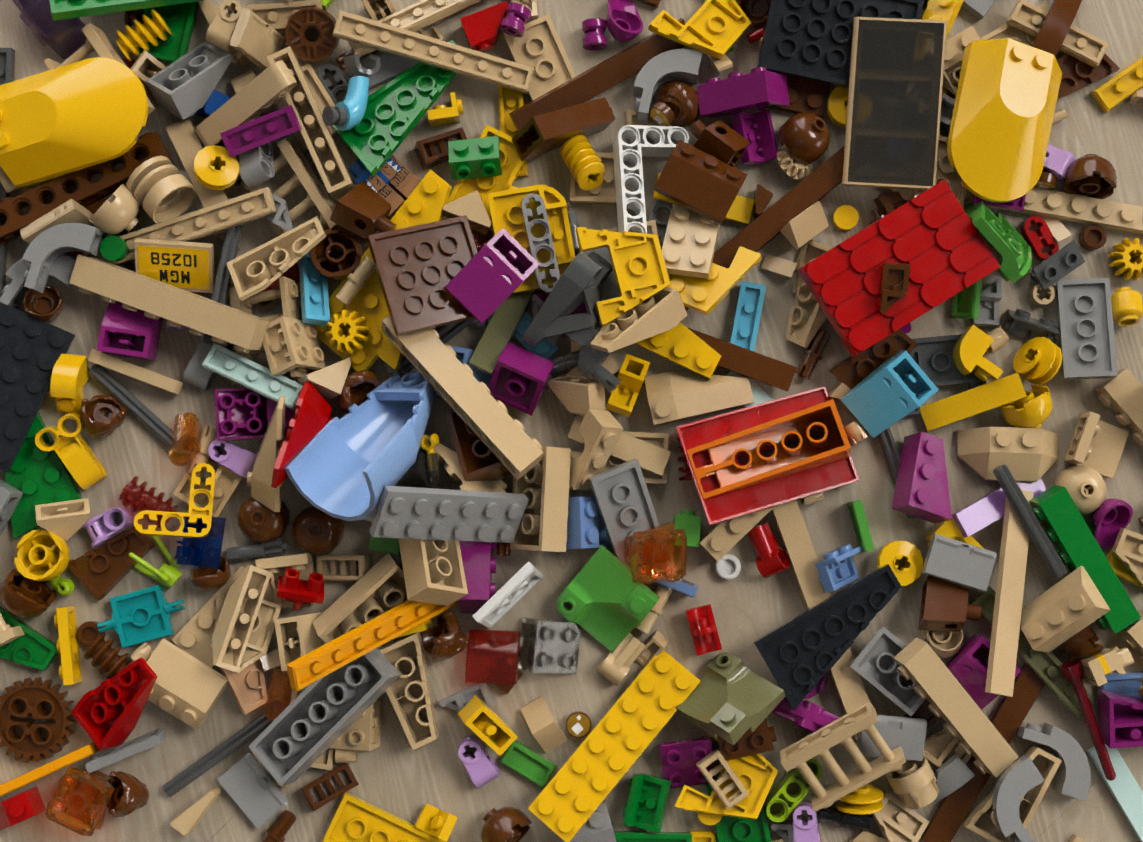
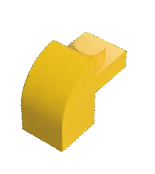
(969, 355)
(631, 376)
(67, 382)

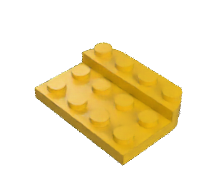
(507, 214)

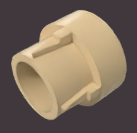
(914, 783)

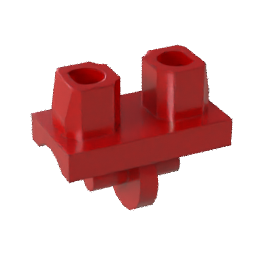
(300, 591)
(703, 629)

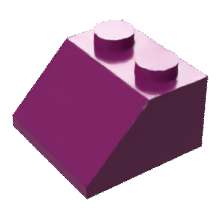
(520, 378)

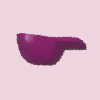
(623, 20)
(1109, 519)

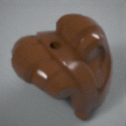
(682, 101)
(356, 389)
(93, 415)
(445, 639)
(127, 795)

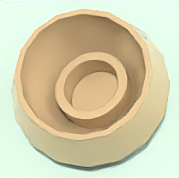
(943, 642)

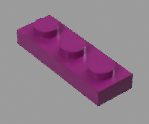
(261, 131)

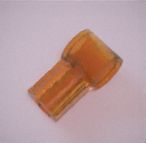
(185, 439)
(279, 691)

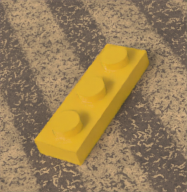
(68, 645)

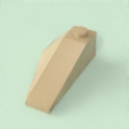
(261, 475)

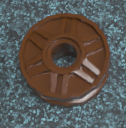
(297, 34)

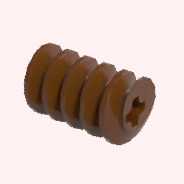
(106, 657)

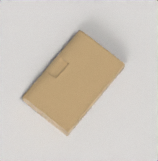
(255, 38)
(66, 213)

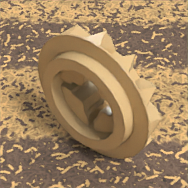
(794, 170)

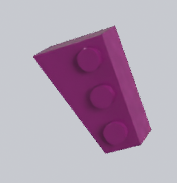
(742, 93)
(923, 479)
(478, 574)
(1120, 719)

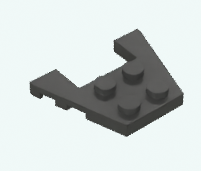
(936, 360)

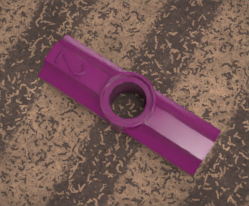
(806, 716)

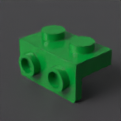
(474, 158)
(646, 802)

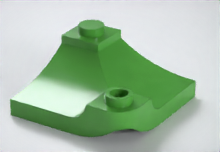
(1014, 250)
(606, 599)

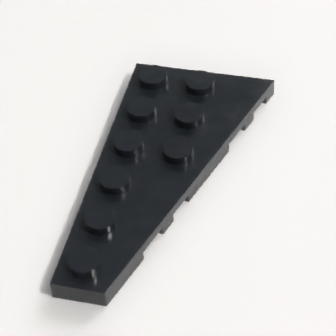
(817, 638)

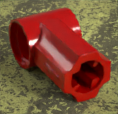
(770, 557)

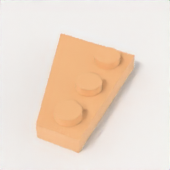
(247, 686)

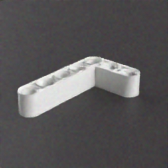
(634, 176)

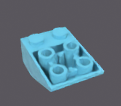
(889, 393)

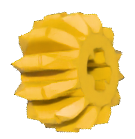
(1122, 256)
(356, 331)

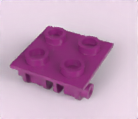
(680, 758)

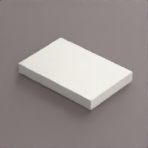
(508, 595)

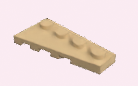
(198, 632)

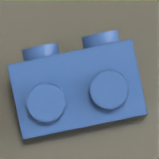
(838, 568)

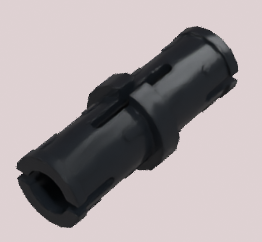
(845, 819)

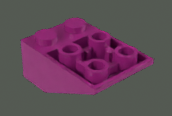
(492, 275)
(129, 333)
(244, 414)
(971, 667)

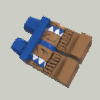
(391, 173)

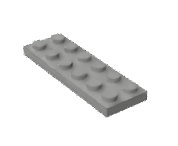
(448, 514)

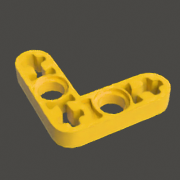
(194, 512)

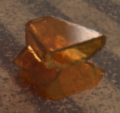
(657, 554)
(80, 800)

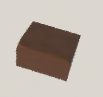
(762, 198)

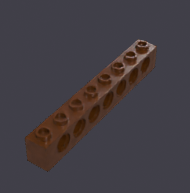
(86, 191)

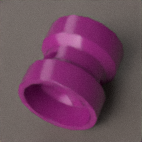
(515, 20)
(594, 34)

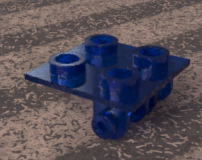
(205, 550)

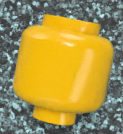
(1126, 306)

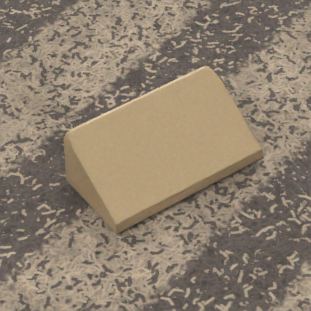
(806, 225)

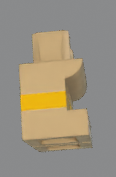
(1104, 662)

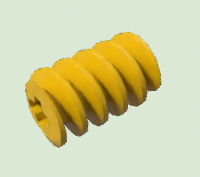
(142, 35)
(583, 162)

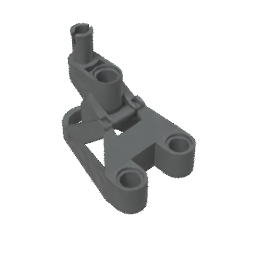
(578, 284)

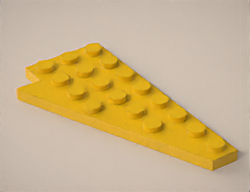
(421, 207)

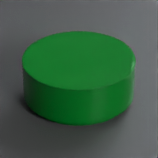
(113, 248)

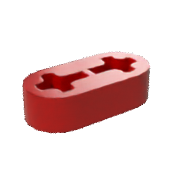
(1044, 235)

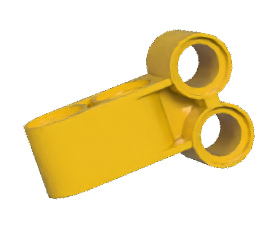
(73, 451)

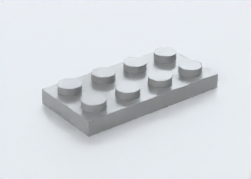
(1086, 329)
(623, 503)

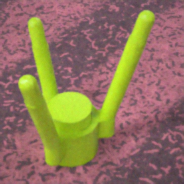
(167, 574)

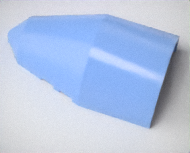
(364, 450)

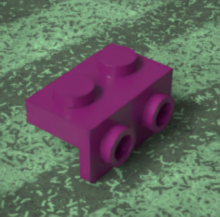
(760, 133)

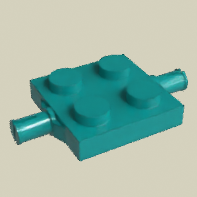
(141, 616)

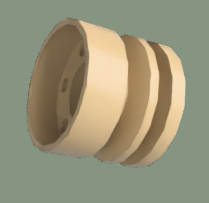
(161, 189)

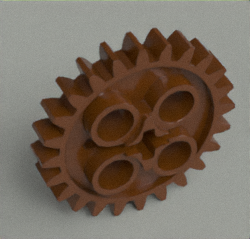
(35, 695)

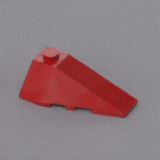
(309, 419)
(116, 705)

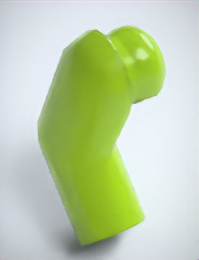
(62, 585)

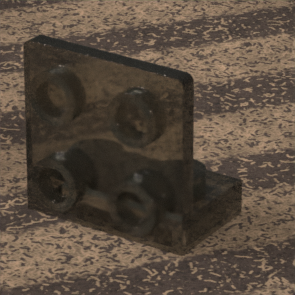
(549, 646)

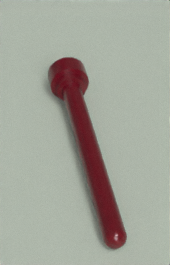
(1073, 672)

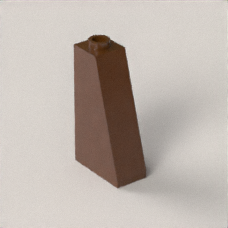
(554, 128)

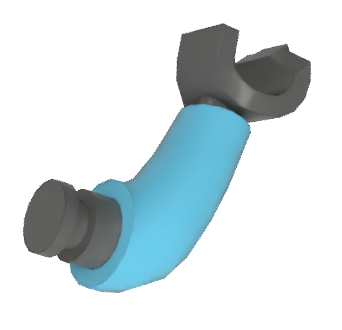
(352, 109)

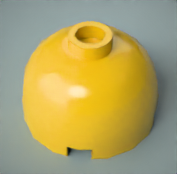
(1029, 411)
(42, 555)

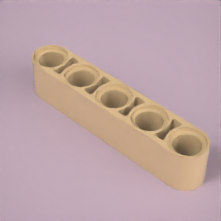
(247, 103)
(187, 146)

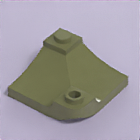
(730, 699)

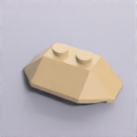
(1024, 450)
(246, 620)

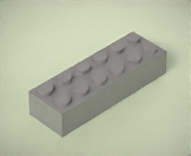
(322, 716)

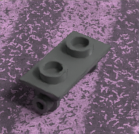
(1057, 265)
(1021, 322)

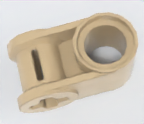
(223, 25)

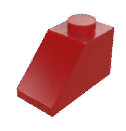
(483, 27)
(20, 807)

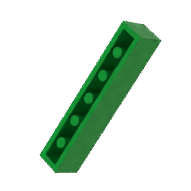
(1079, 548)

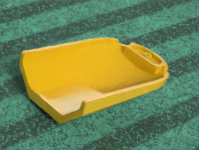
(1002, 117)
(69, 119)

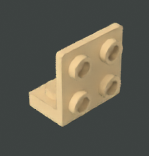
(292, 345)
(1096, 444)
(278, 565)
(364, 732)

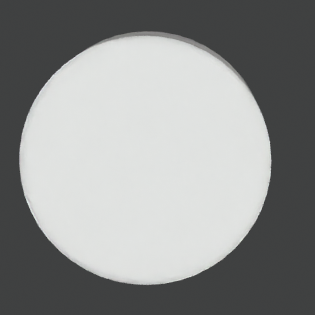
(728, 567)

